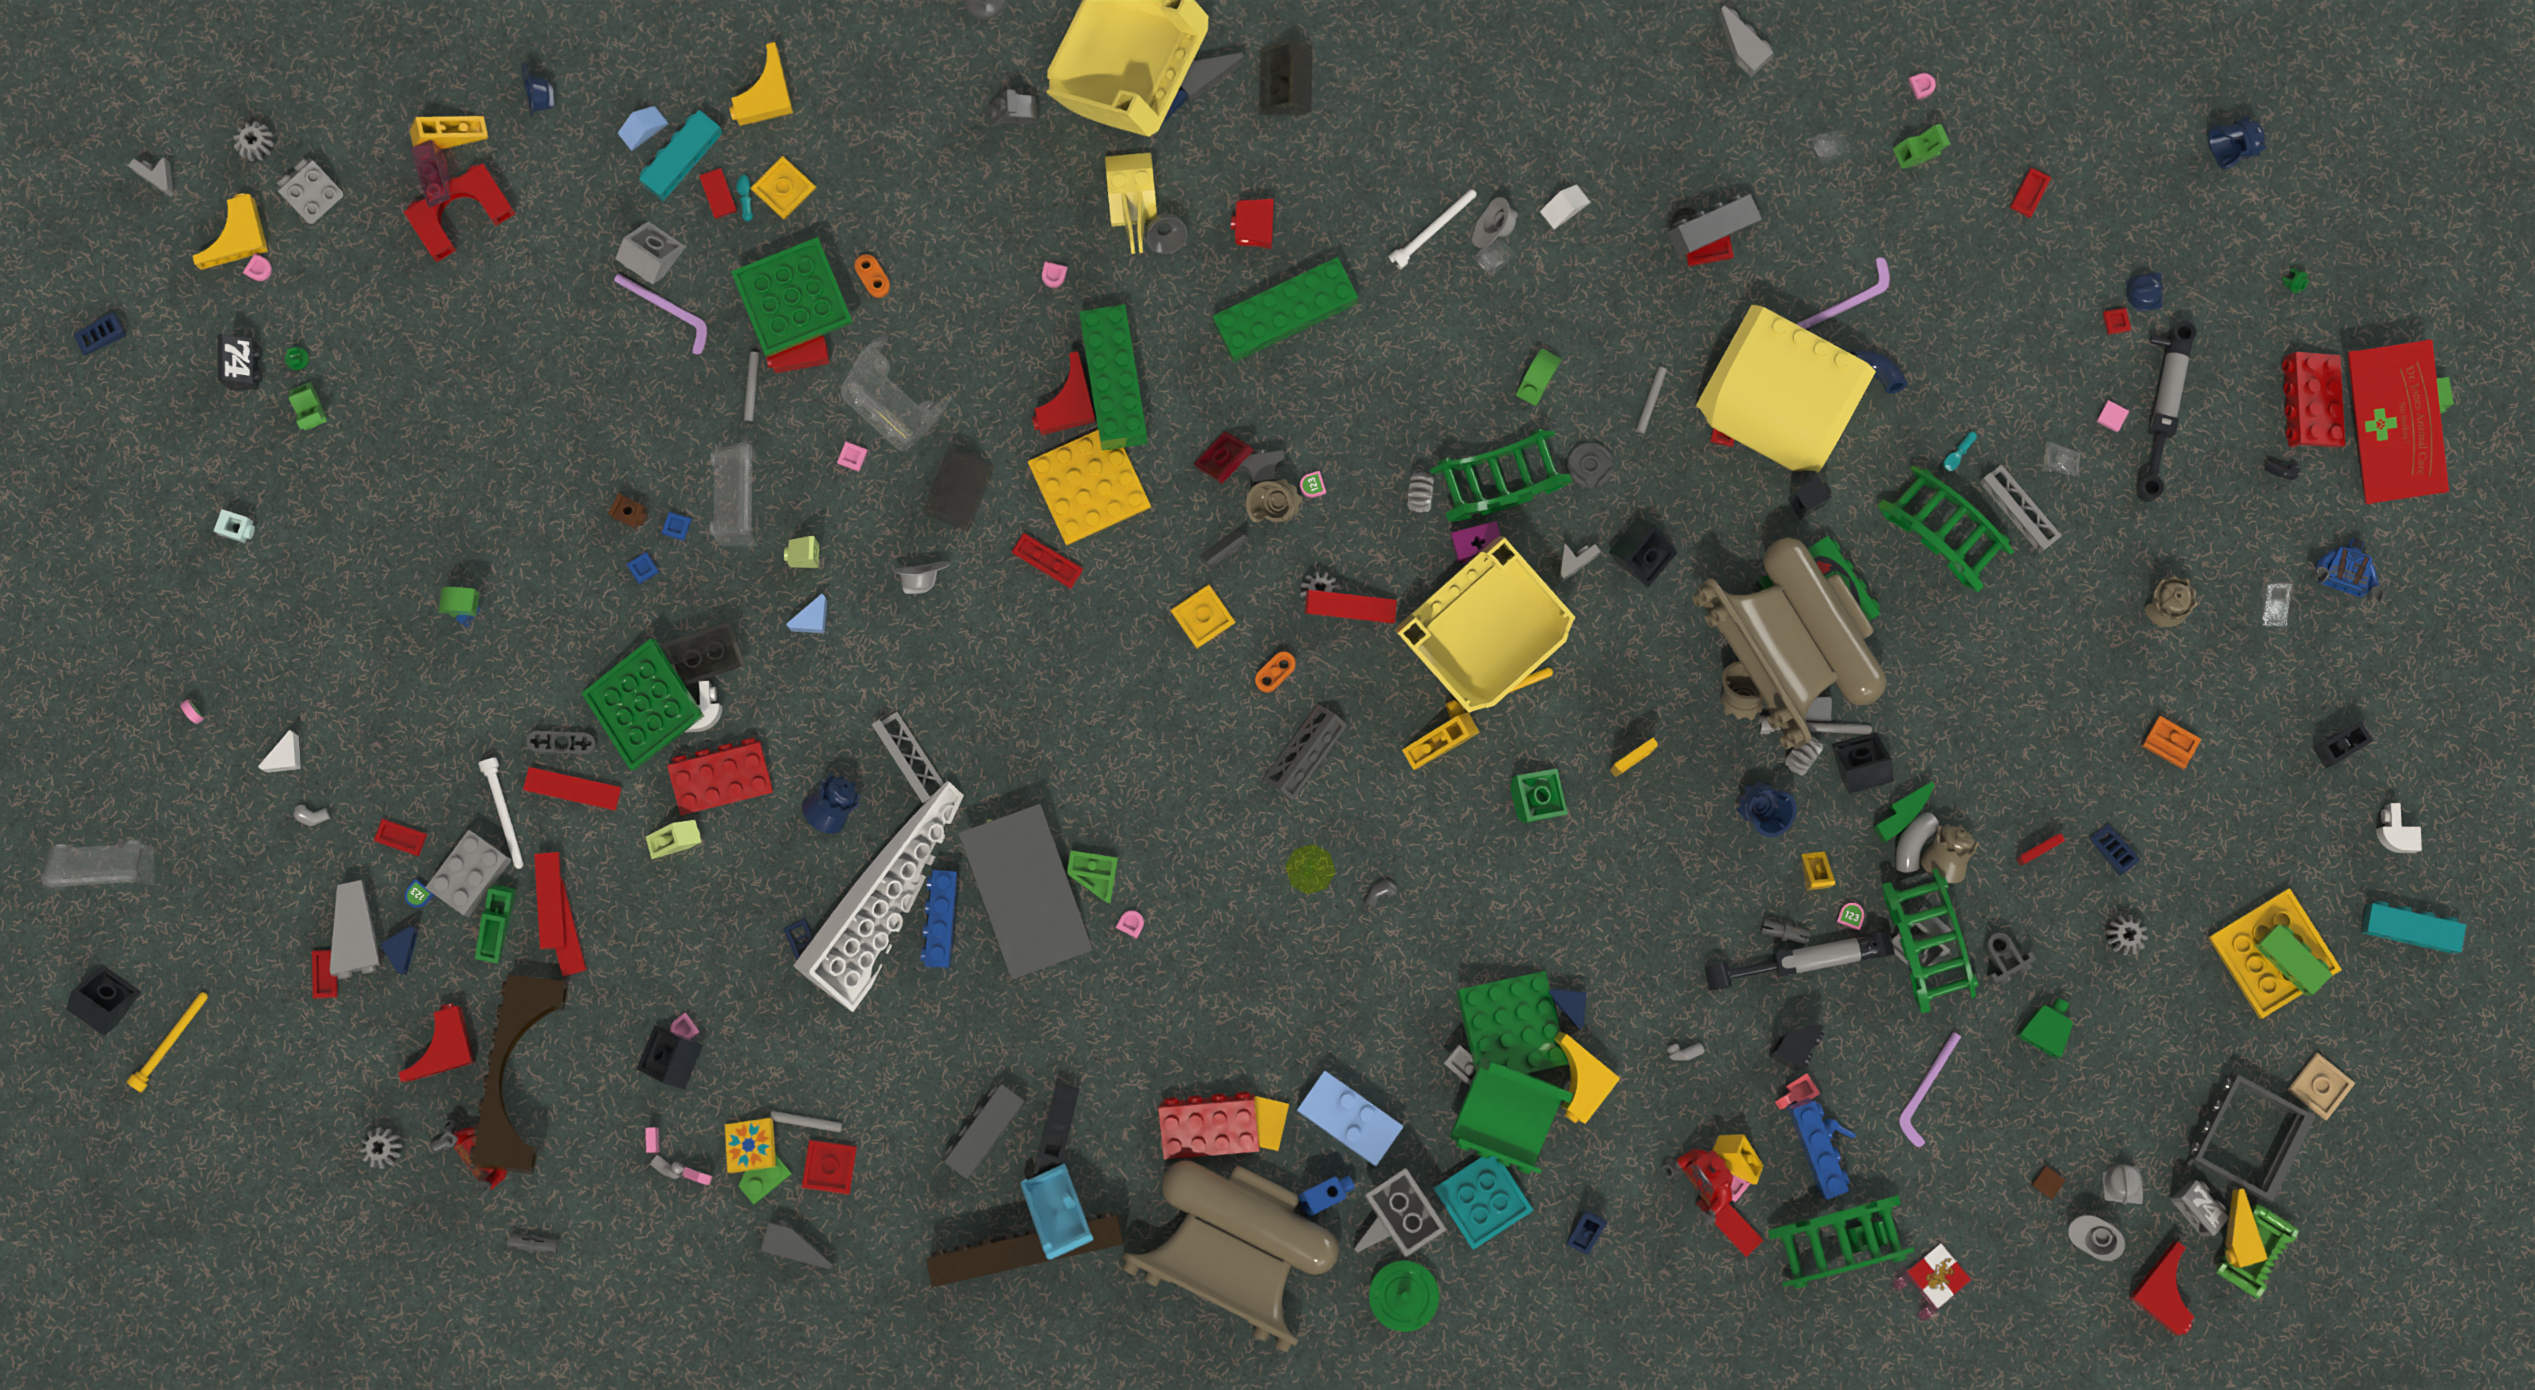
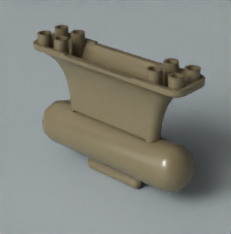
(1796, 638)
(1237, 1244)

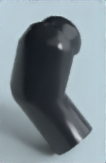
(2281, 471)

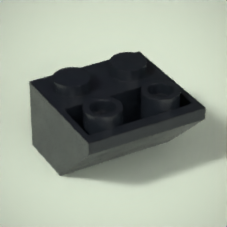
(1795, 1047)

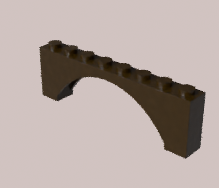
(523, 1005)

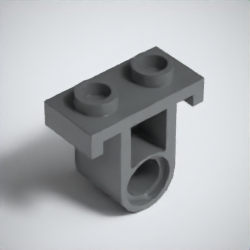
(1013, 109)
(2006, 961)

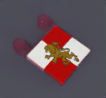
(1936, 1277)

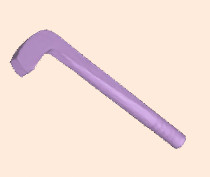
(1853, 301)
(699, 324)
(1909, 1110)

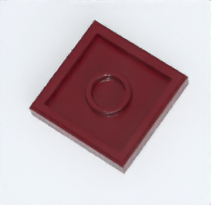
(1223, 457)

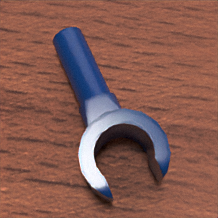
(1834, 1125)

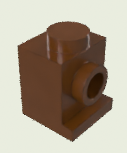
(633, 520)

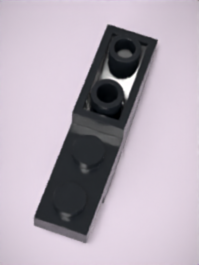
(1056, 1129)

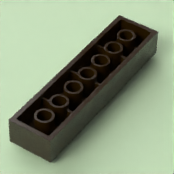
(1013, 1252)

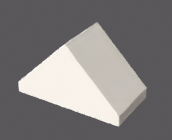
(1564, 206)
(284, 755)

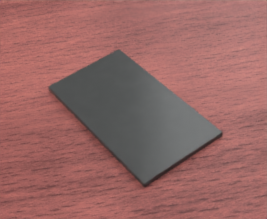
(1025, 891)

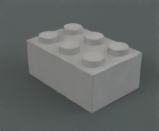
(468, 873)
(1405, 1212)

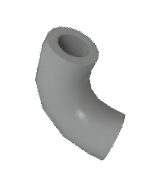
(1912, 841)

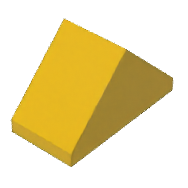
(1817, 871)

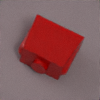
(1253, 223)

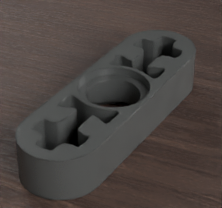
(579, 737)

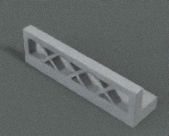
(2016, 512)
(901, 761)

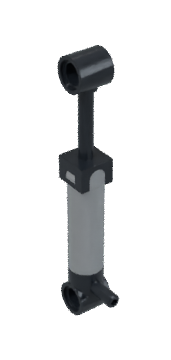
(2165, 420)
(1807, 959)

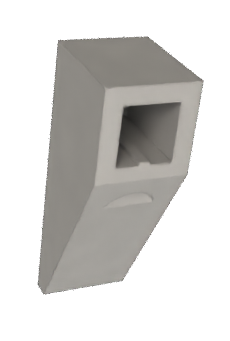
(1745, 46)

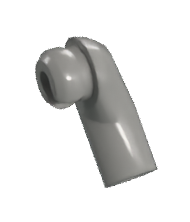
(1685, 1054)
(672, 1171)

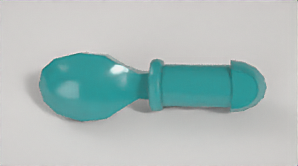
(743, 188)
(1953, 460)

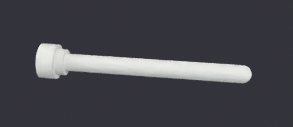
(1402, 255)
(489, 768)

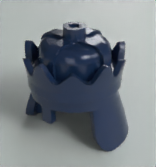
(2236, 141)
(831, 804)
(1767, 809)

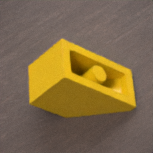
(1739, 1157)

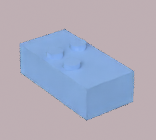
(1350, 1118)

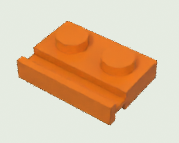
(2171, 742)

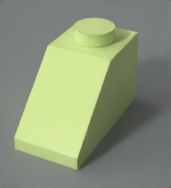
(802, 552)
(673, 838)

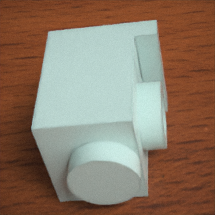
(227, 522)

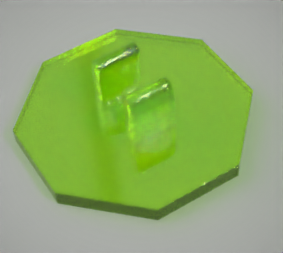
(1310, 869)

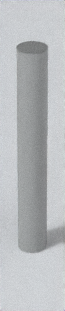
(751, 386)
(1651, 399)
(806, 1121)

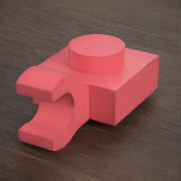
(1798, 1090)

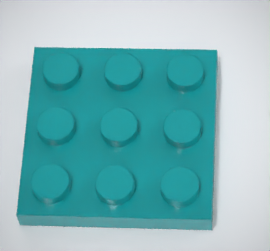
(1483, 1200)

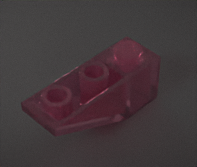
(432, 172)

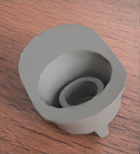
(1495, 222)
(919, 578)
(2123, 1184)
(2097, 1237)

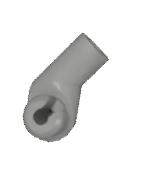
(310, 818)

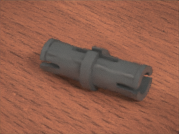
(1785, 931)
(533, 1243)

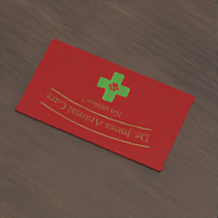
(2398, 421)

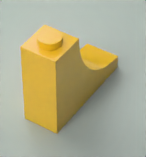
(767, 97)
(240, 237)
(1588, 1083)

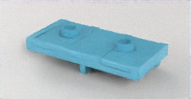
(1056, 1211)

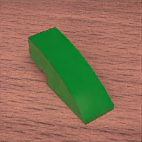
(1903, 813)
(495, 923)

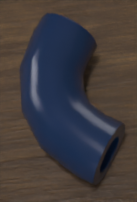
(1886, 370)

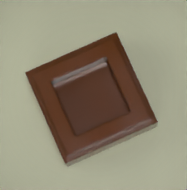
(2048, 1182)

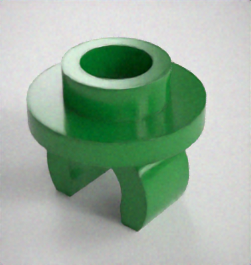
(2299, 281)
(296, 358)

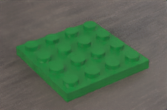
(791, 297)
(642, 704)
(1512, 1023)

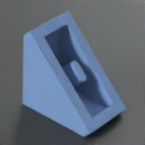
(641, 126)
(811, 618)

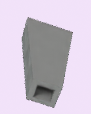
(353, 933)

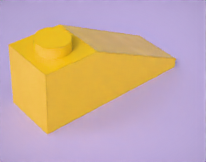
(448, 131)
(1441, 740)
(2243, 1238)

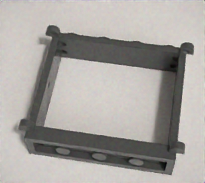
(2285, 1154)

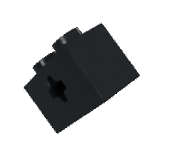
(1810, 497)
(2343, 744)

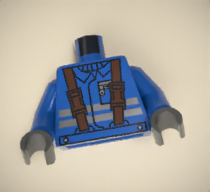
(2349, 571)

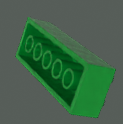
(1285, 309)
(1113, 377)

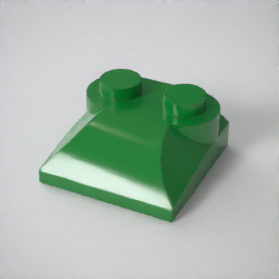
(1538, 796)

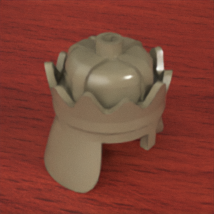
(1273, 501)
(2171, 602)
(1740, 693)
(1949, 853)

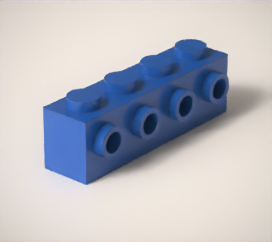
(941, 919)
(1817, 1148)

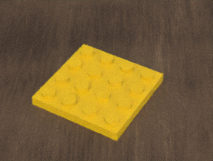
(1088, 487)
(2255, 975)

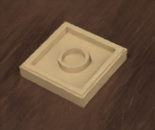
(2321, 1086)

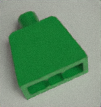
(2048, 1028)

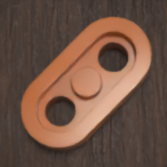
(872, 275)
(1275, 672)

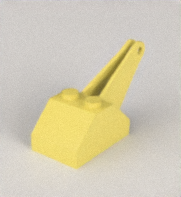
(1131, 193)

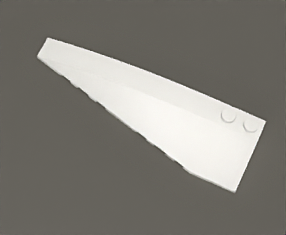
(859, 927)

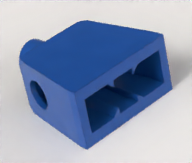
(1317, 1199)

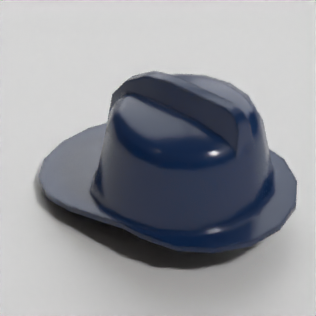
(538, 91)
(2145, 291)

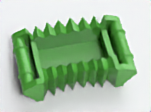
(2274, 1234)

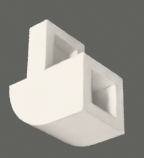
(710, 711)
(2396, 837)

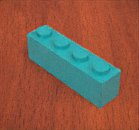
(680, 155)
(2413, 928)

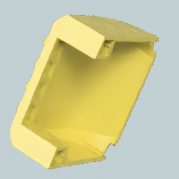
(1126, 60)
(1784, 391)
(1487, 626)

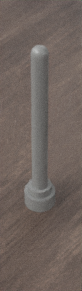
(1820, 727)

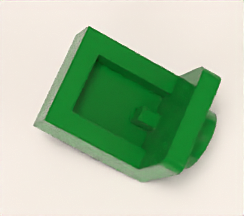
(1858, 1240)

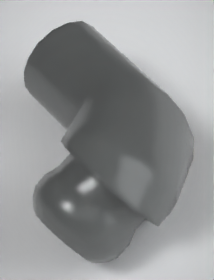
(1380, 889)
(450, 1127)

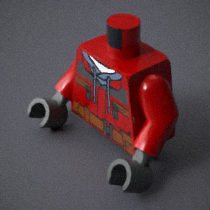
(465, 1139)
(1709, 1177)

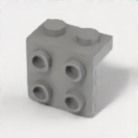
(309, 190)

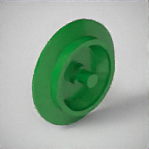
(1404, 1296)

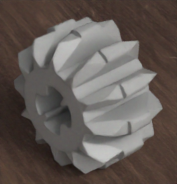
(259, 147)
(1420, 492)
(1319, 582)
(1802, 758)
(2134, 940)
(379, 1158)

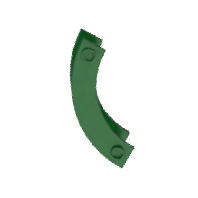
(1505, 499)
(1935, 540)
(1913, 947)
(1838, 1221)

